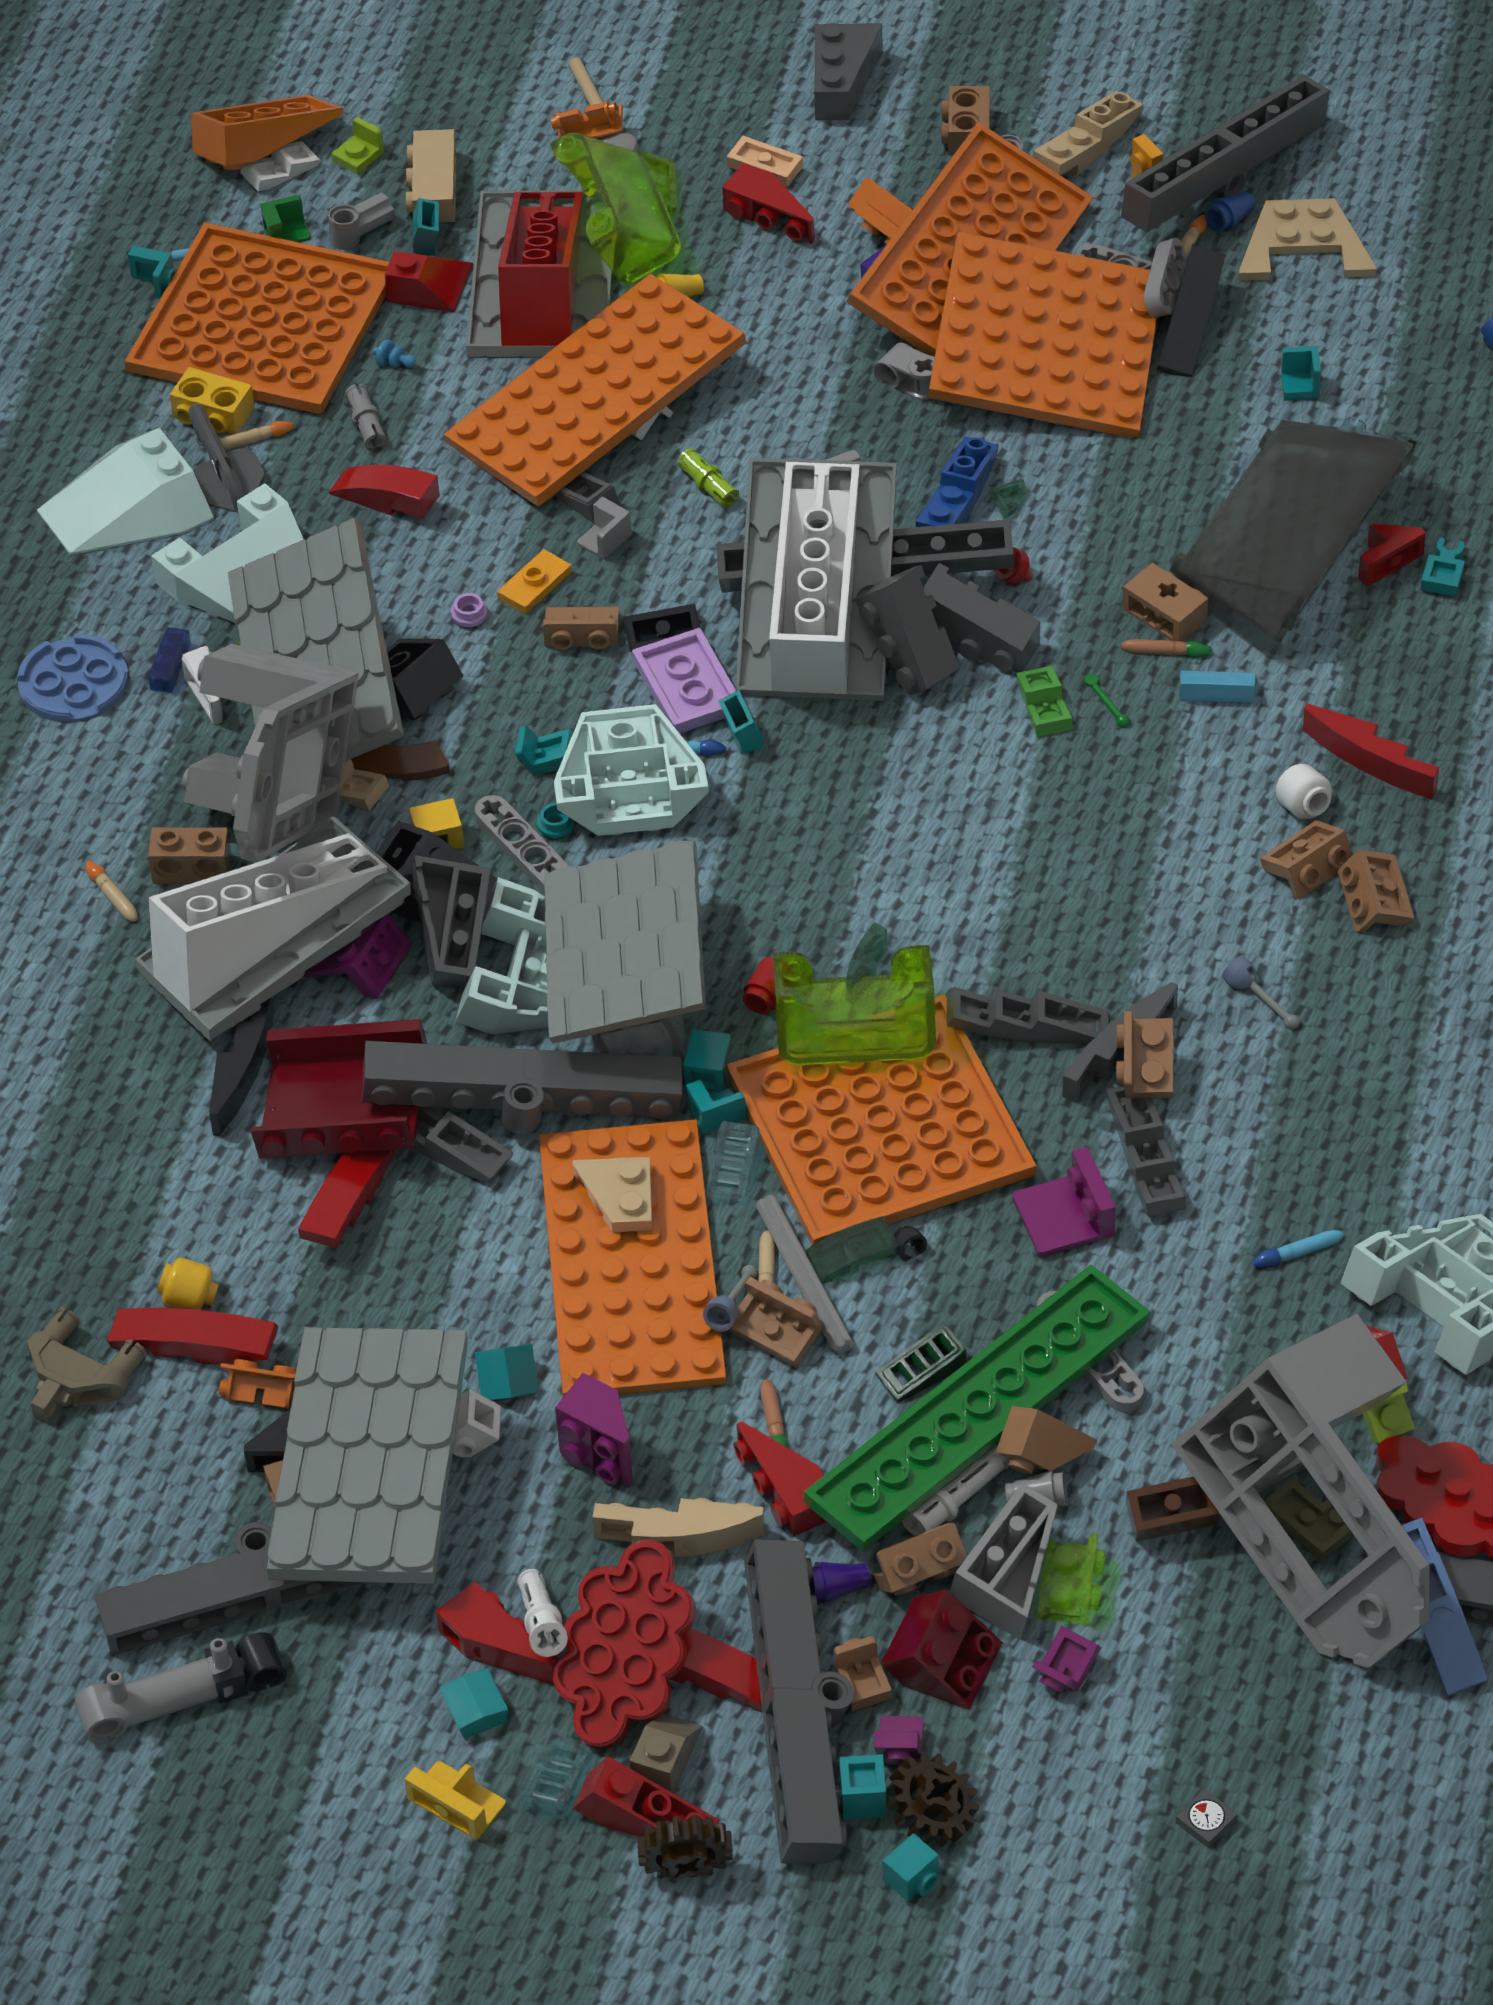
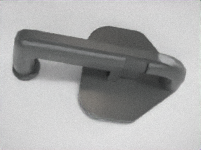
(228, 474)

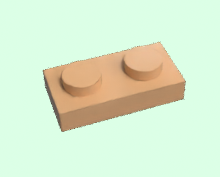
(766, 157)

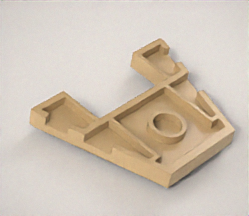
(1304, 228)

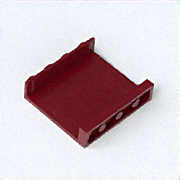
(319, 1089)

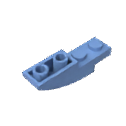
(1447, 1630)

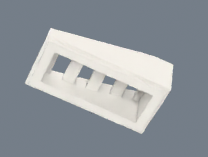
(210, 703)

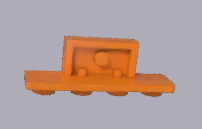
(879, 209)

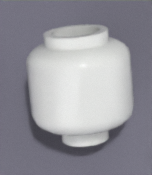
(1303, 791)

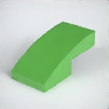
(1044, 701)

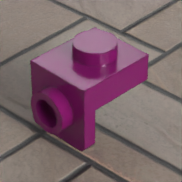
(1067, 1661)
(899, 1738)

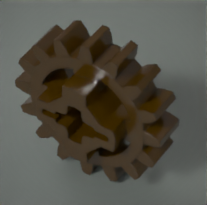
(932, 1799)
(685, 1848)

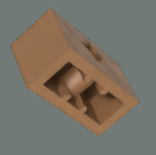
(1165, 603)

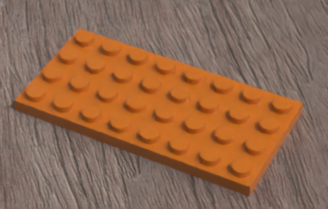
(981, 191)
(594, 389)
(632, 1298)

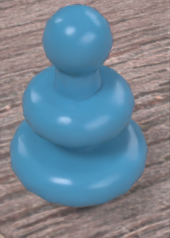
(394, 355)

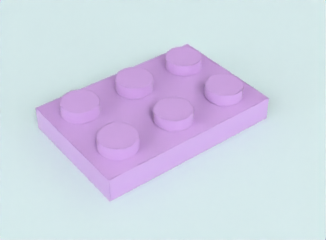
(684, 679)

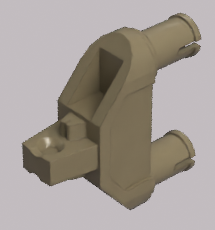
(71, 1377)

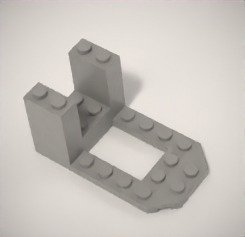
(296, 753)
(1285, 1423)

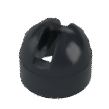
(913, 1237)

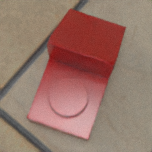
(1389, 550)

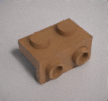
(776, 1322)
(918, 1558)

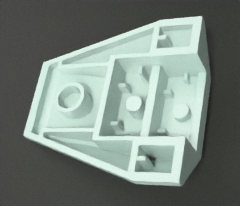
(128, 497)
(628, 772)

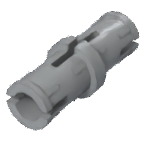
(365, 416)

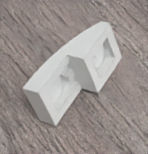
(280, 167)

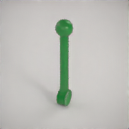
(1092, 681)

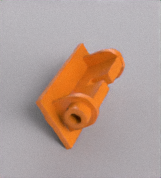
(596, 122)
(247, 1379)

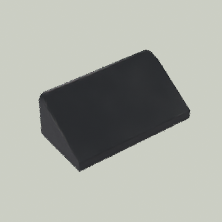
(658, 625)

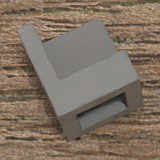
(609, 531)

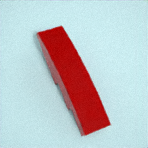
(1360, 746)
(344, 1196)
(199, 1333)
(720, 1669)

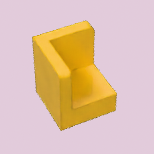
(439, 819)

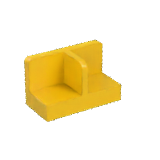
(454, 1797)

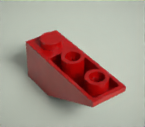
(762, 197)
(783, 1473)
(486, 1633)
(630, 1801)

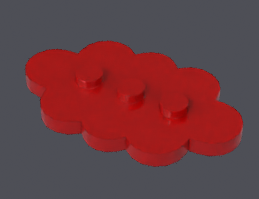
(1441, 1486)
(624, 1644)

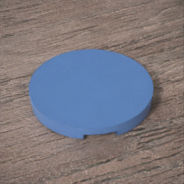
(72, 678)

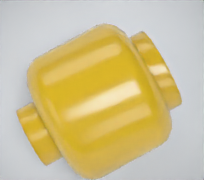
(187, 1285)

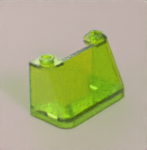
(634, 226)
(861, 1023)

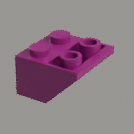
(595, 1430)

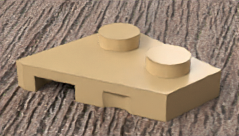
(619, 1190)

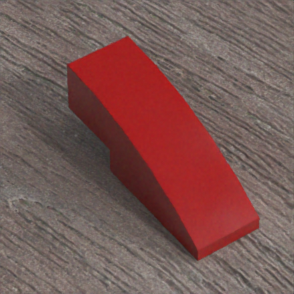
(388, 488)

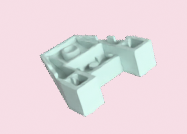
(204, 579)
(519, 999)
(1442, 1274)

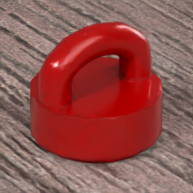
(1020, 571)

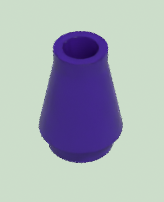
(837, 1579)

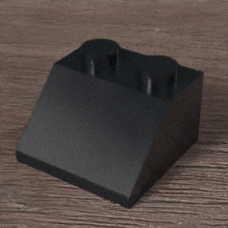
(421, 674)

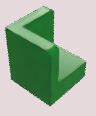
(285, 219)

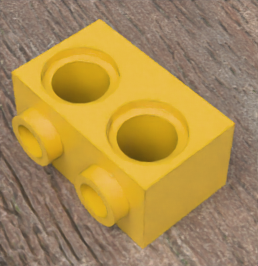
(224, 399)

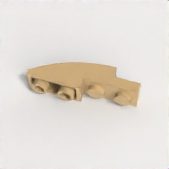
(1092, 134)
(693, 1530)

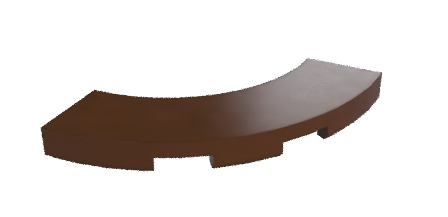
(404, 761)

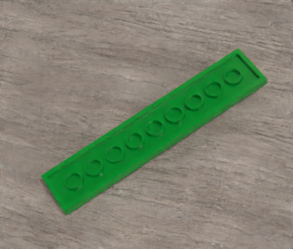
(970, 1408)

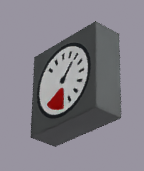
(1206, 1818)

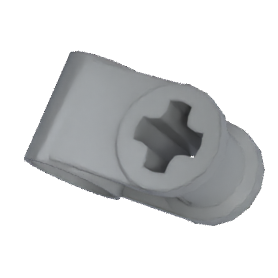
(906, 370)

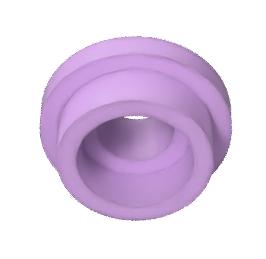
(472, 603)

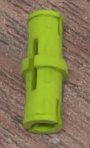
(708, 477)

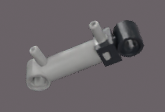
(222, 1674)

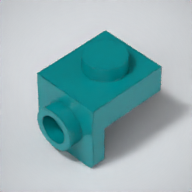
(151, 266)
(541, 753)

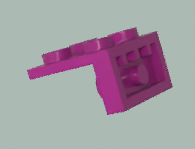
(369, 958)
(1068, 1209)

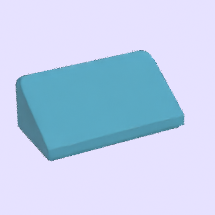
(1217, 686)

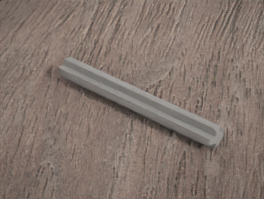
(804, 1273)

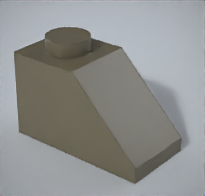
(665, 1750)

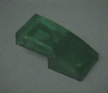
(867, 953)
(851, 1247)

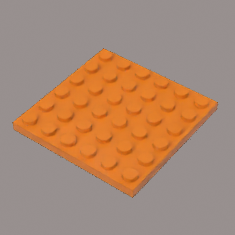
(262, 316)
(1044, 336)
(882, 1133)

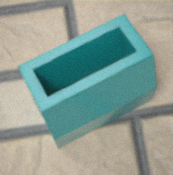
(425, 226)
(748, 735)
(475, 1702)

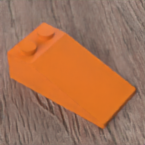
(256, 129)

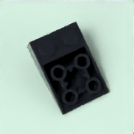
(399, 851)

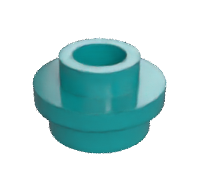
(554, 830)

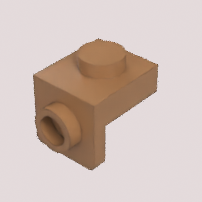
(861, 1666)

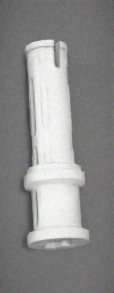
(945, 1503)
(542, 1618)

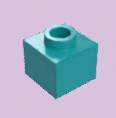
(911, 1868)

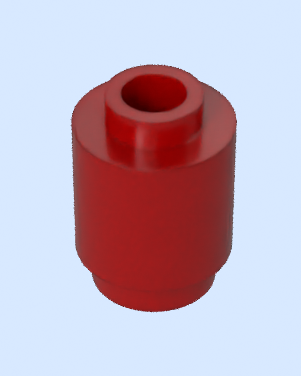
(760, 988)

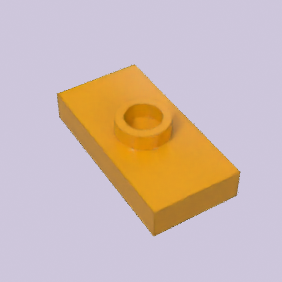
(534, 581)

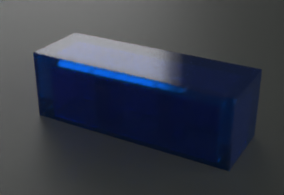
(169, 660)

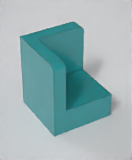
(1300, 373)
(707, 1059)
(715, 1108)
(507, 1372)
(863, 1786)

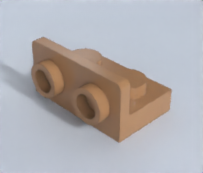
(581, 627)
(1309, 857)
(1375, 890)
(1147, 1057)

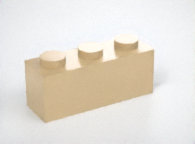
(432, 171)

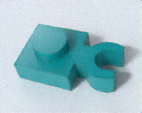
(1444, 570)

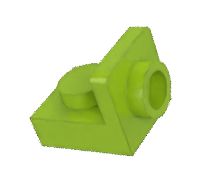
(361, 148)
(1390, 1417)

